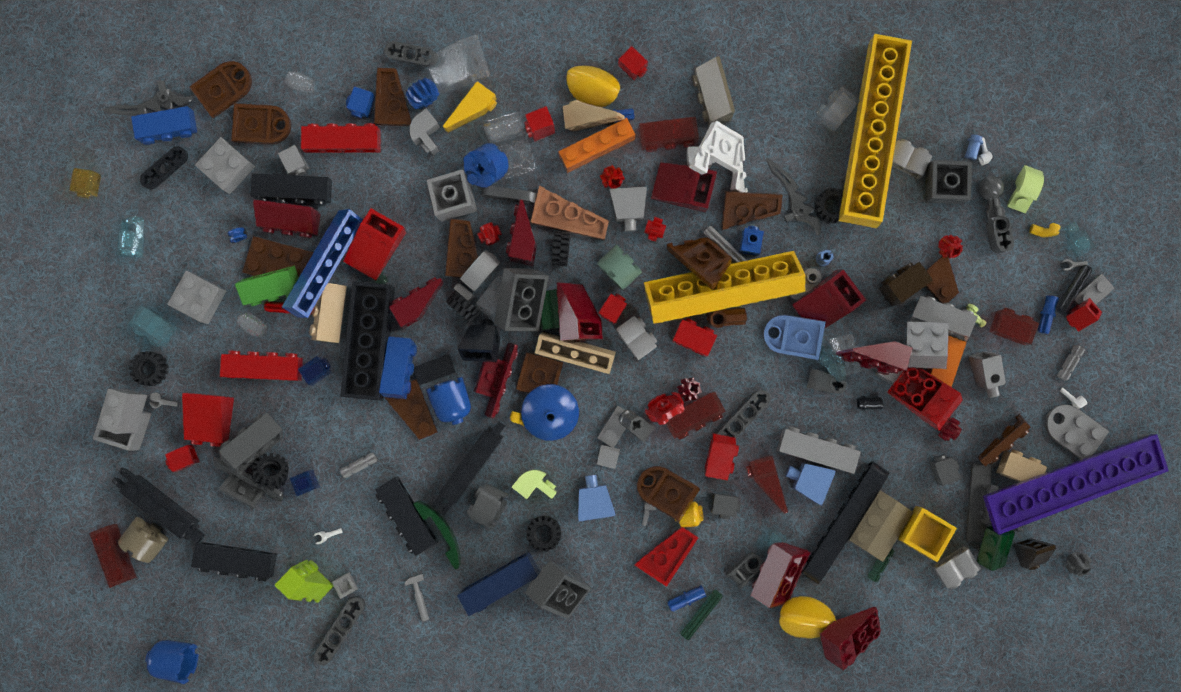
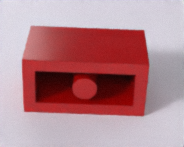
(539, 124)
(694, 338)
(720, 457)

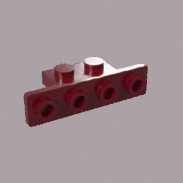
(493, 378)

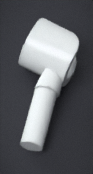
(986, 157)
(1078, 402)
(327, 535)

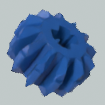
(422, 93)

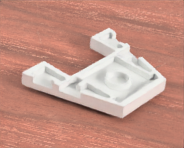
(724, 148)

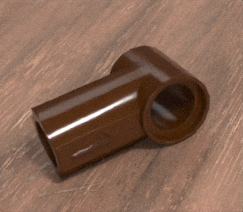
(728, 317)

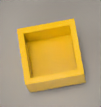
(927, 533)

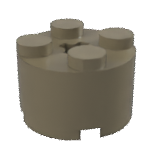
(143, 540)

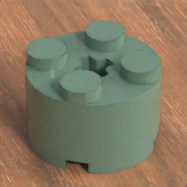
(619, 267)

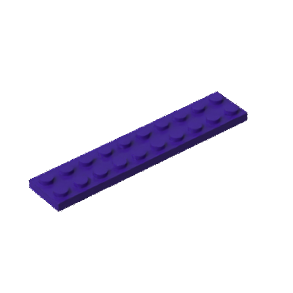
(1075, 483)

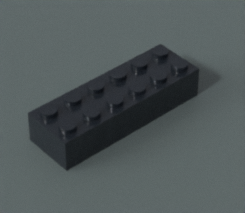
(366, 340)

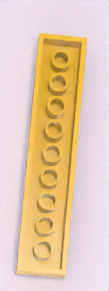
(875, 131)

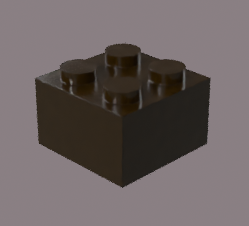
(904, 285)

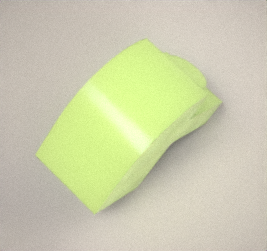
(1028, 187)
(530, 480)

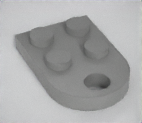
(1076, 431)

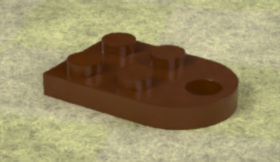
(221, 89)
(258, 124)
(667, 492)

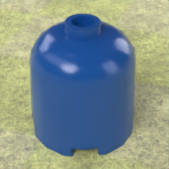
(450, 401)
(172, 660)

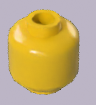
(693, 516)

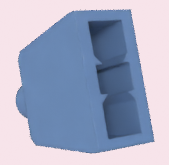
(811, 481)
(594, 500)

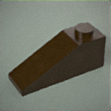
(1033, 553)

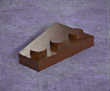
(415, 412)

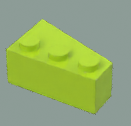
(304, 582)

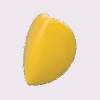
(592, 85)
(805, 617)

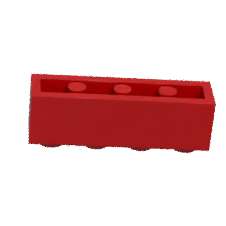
(341, 138)
(261, 367)

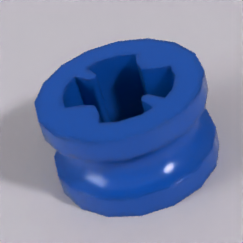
(237, 235)

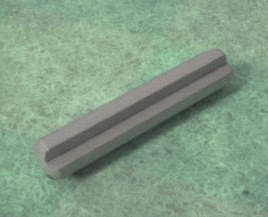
(712, 234)

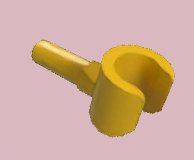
(515, 417)

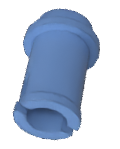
(973, 147)
(819, 257)

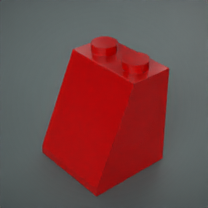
(207, 418)

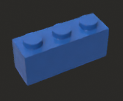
(164, 125)
(398, 368)

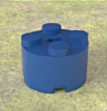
(485, 165)

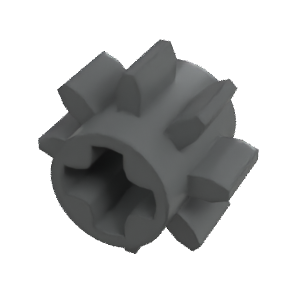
(1078, 563)

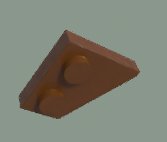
(943, 284)

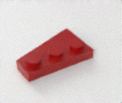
(668, 556)

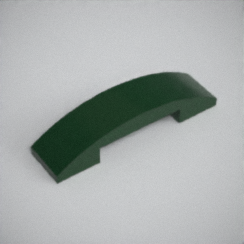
(454, 553)

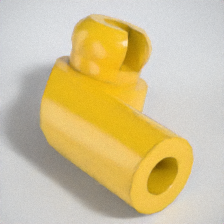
(1045, 232)

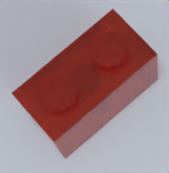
(1014, 327)

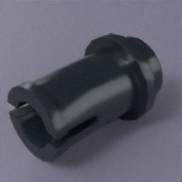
(869, 403)

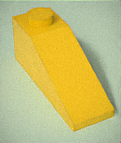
(473, 106)

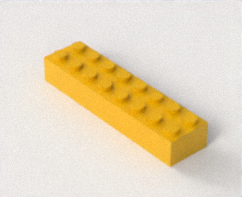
(740, 285)

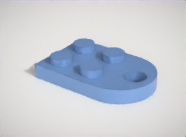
(797, 336)

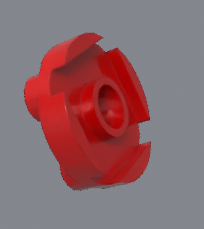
(664, 408)

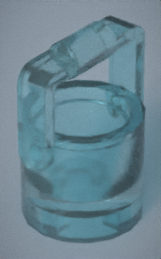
(131, 243)

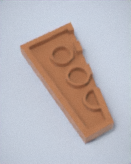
(557, 213)

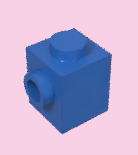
(360, 103)
(751, 241)

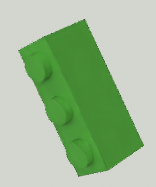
(267, 286)

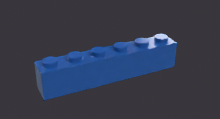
(322, 264)

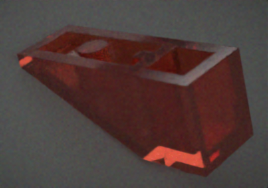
(766, 477)

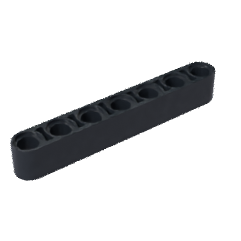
(845, 523)

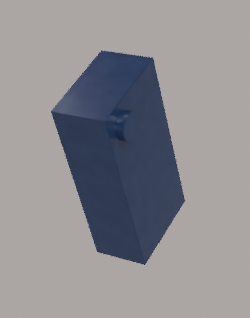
(498, 584)

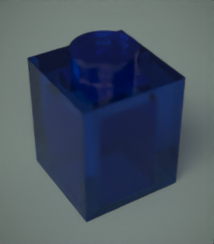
(315, 370)
(304, 482)

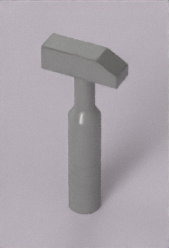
(418, 596)

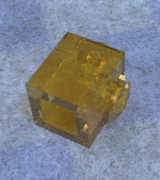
(85, 183)

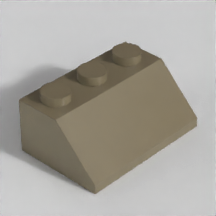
(713, 92)
(881, 526)

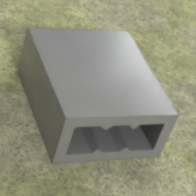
(121, 411)

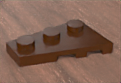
(390, 100)
(749, 206)
(461, 248)
(1009, 435)

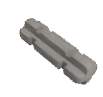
(1070, 362)
(358, 465)

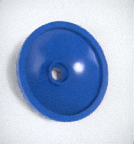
(550, 400)

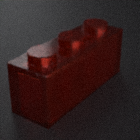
(668, 134)
(696, 415)
(113, 560)

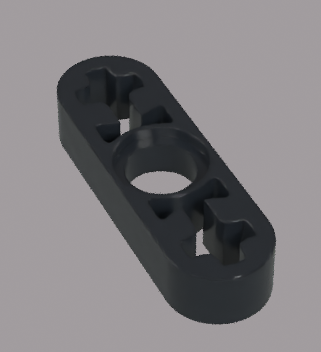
(156, 167)

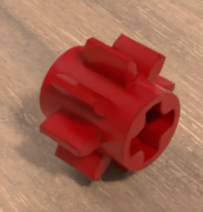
(612, 177)
(655, 229)
(489, 234)
(950, 246)

